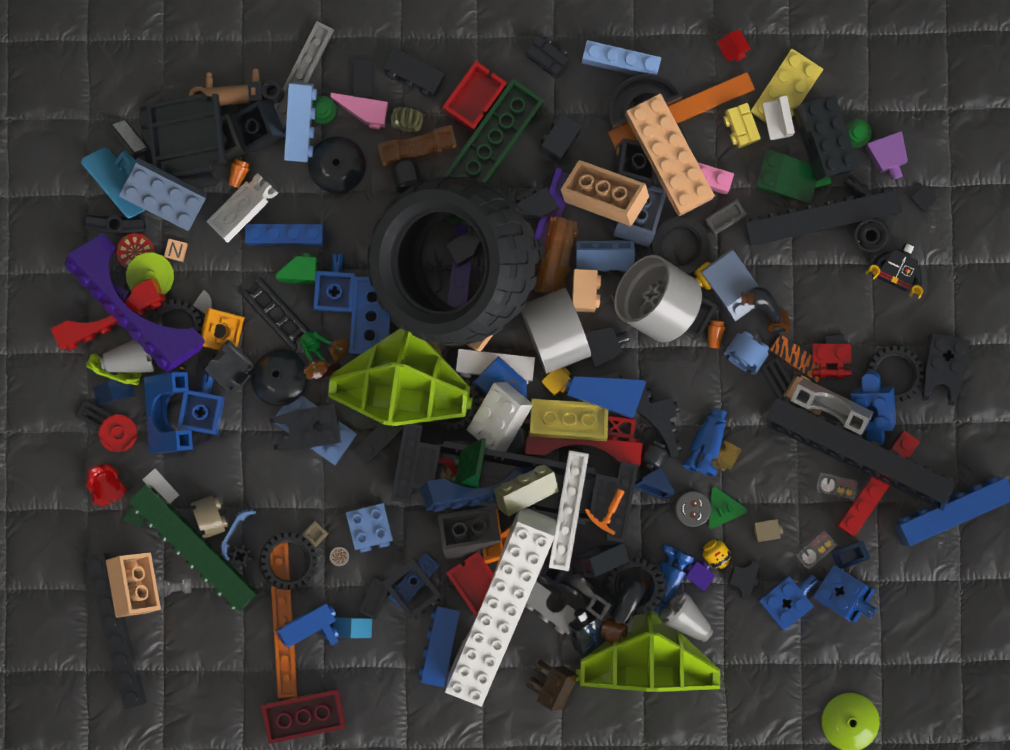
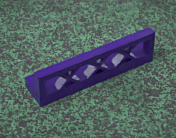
(555, 190)

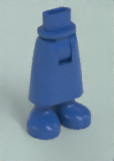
(707, 444)
(673, 574)

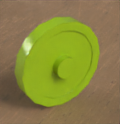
(149, 266)

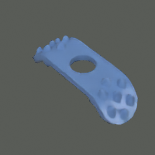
(224, 544)

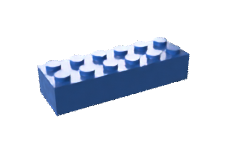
(958, 510)

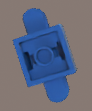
(878, 400)

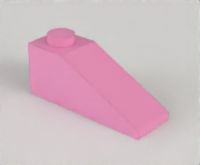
(366, 110)

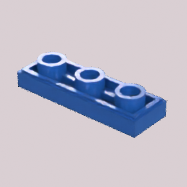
(406, 589)

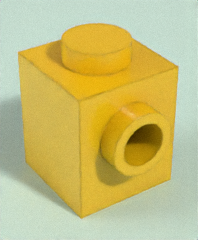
(557, 380)

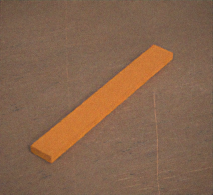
(696, 104)
(281, 615)

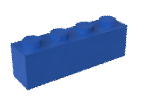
(284, 235)
(440, 646)

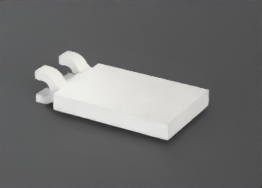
(241, 207)

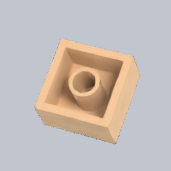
(585, 290)

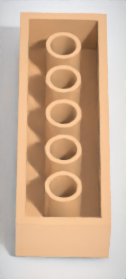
(669, 155)

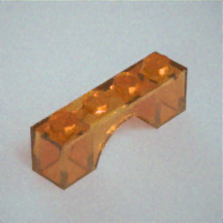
(426, 144)

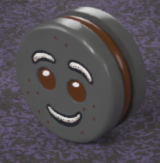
(692, 509)

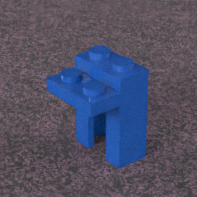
(309, 623)

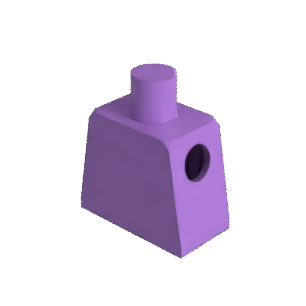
(888, 154)

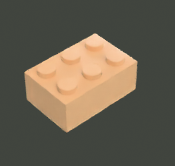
(133, 584)

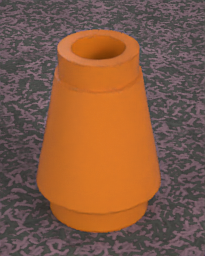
(238, 172)
(715, 333)

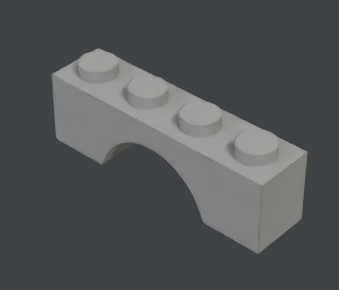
(817, 397)

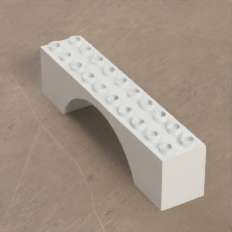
(502, 606)

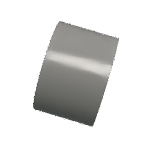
(658, 298)
(555, 330)

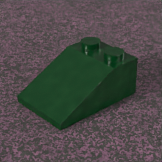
(786, 177)
(470, 465)

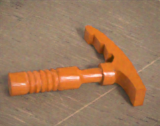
(611, 509)

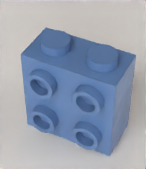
(369, 527)

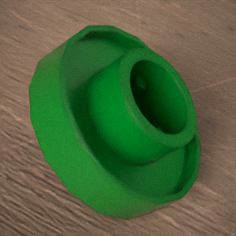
(325, 110)
(859, 133)

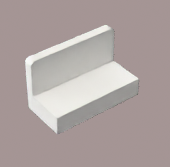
(778, 118)

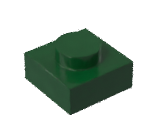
(133, 518)

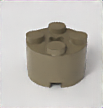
(209, 517)

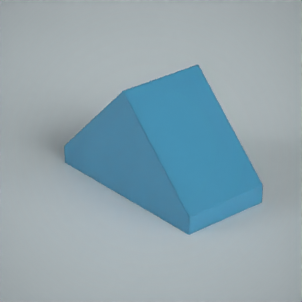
(353, 627)

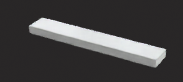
(568, 510)

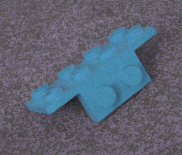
(111, 175)

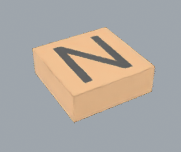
(175, 250)

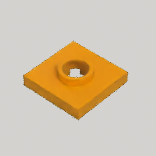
(231, 322)

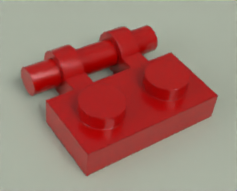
(831, 354)

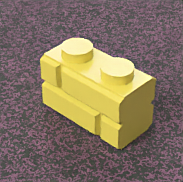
(741, 125)

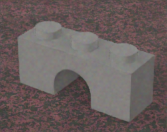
(537, 601)

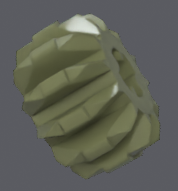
(407, 119)

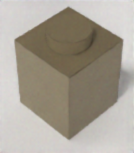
(767, 530)

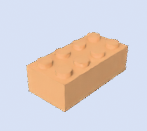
(605, 193)

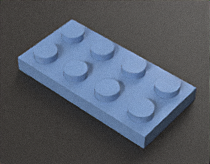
(330, 452)

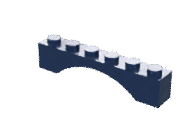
(443, 494)

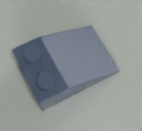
(645, 224)
(727, 280)

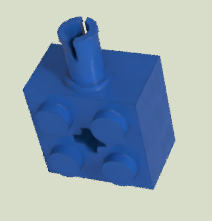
(326, 283)
(204, 399)
(798, 602)
(845, 604)

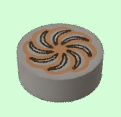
(339, 556)

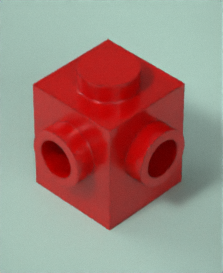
(734, 46)

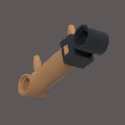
(241, 93)

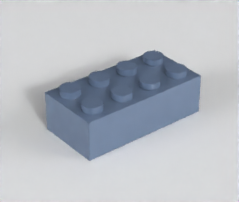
(162, 194)

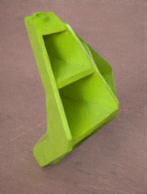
(401, 383)
(649, 661)

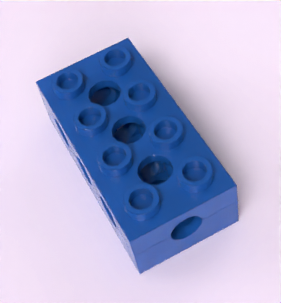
(359, 325)

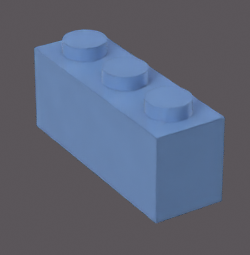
(604, 255)

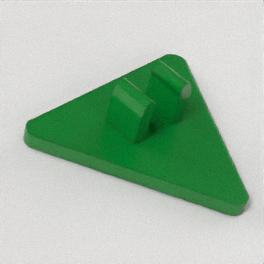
(723, 508)

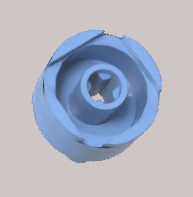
(746, 352)

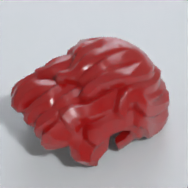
(104, 484)

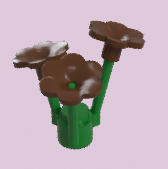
(322, 368)

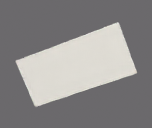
(161, 485)

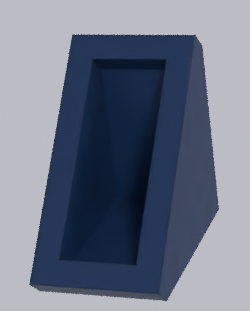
(112, 391)
(655, 484)
(851, 554)

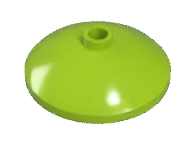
(836, 721)

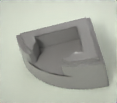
(203, 302)

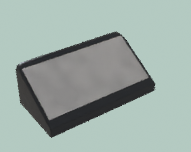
(128, 137)

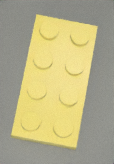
(792, 80)
(568, 420)

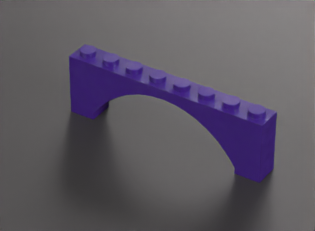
(164, 344)

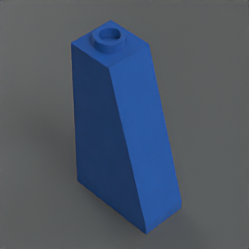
(608, 393)

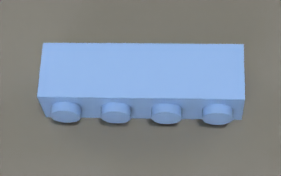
(620, 59)
(299, 121)

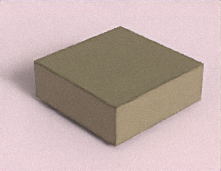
(315, 533)

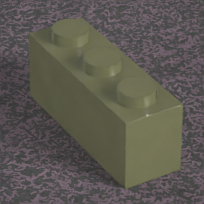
(526, 490)

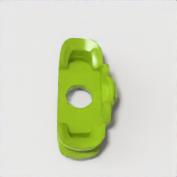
(125, 377)

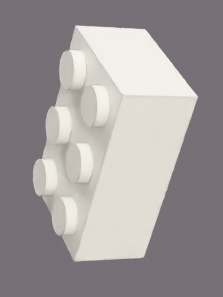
(500, 416)

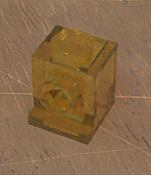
(727, 456)

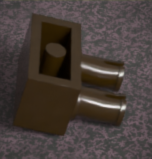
(557, 686)

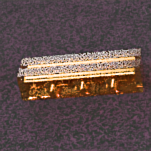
(558, 252)

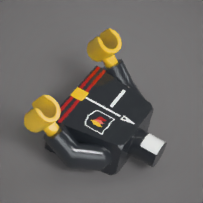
(899, 270)

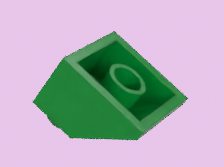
(300, 270)

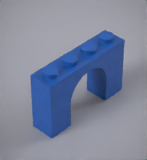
(157, 395)

